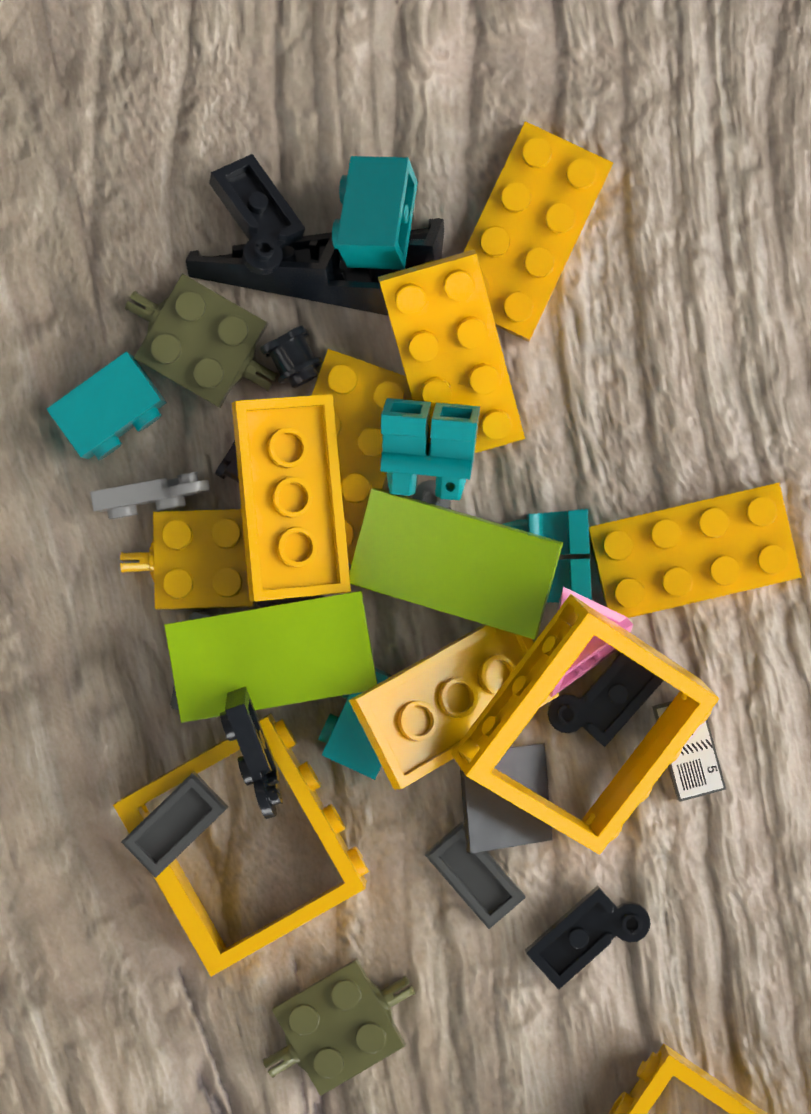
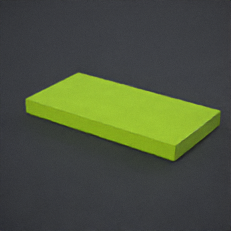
(454, 563)
(275, 652)

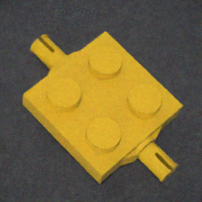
(195, 560)

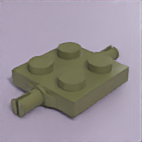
(201, 340)
(339, 1027)

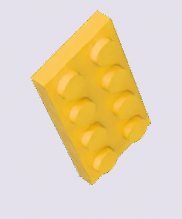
(534, 224)
(452, 343)
(358, 401)
(291, 497)
(695, 551)
(432, 704)

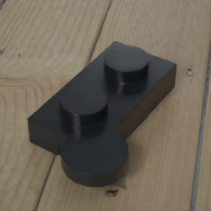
(258, 212)
(607, 702)
(257, 762)
(585, 934)

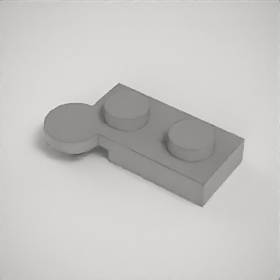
(166, 494)

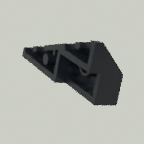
(317, 271)

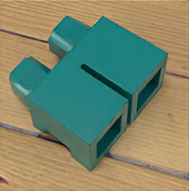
(409, 454)
(573, 530)

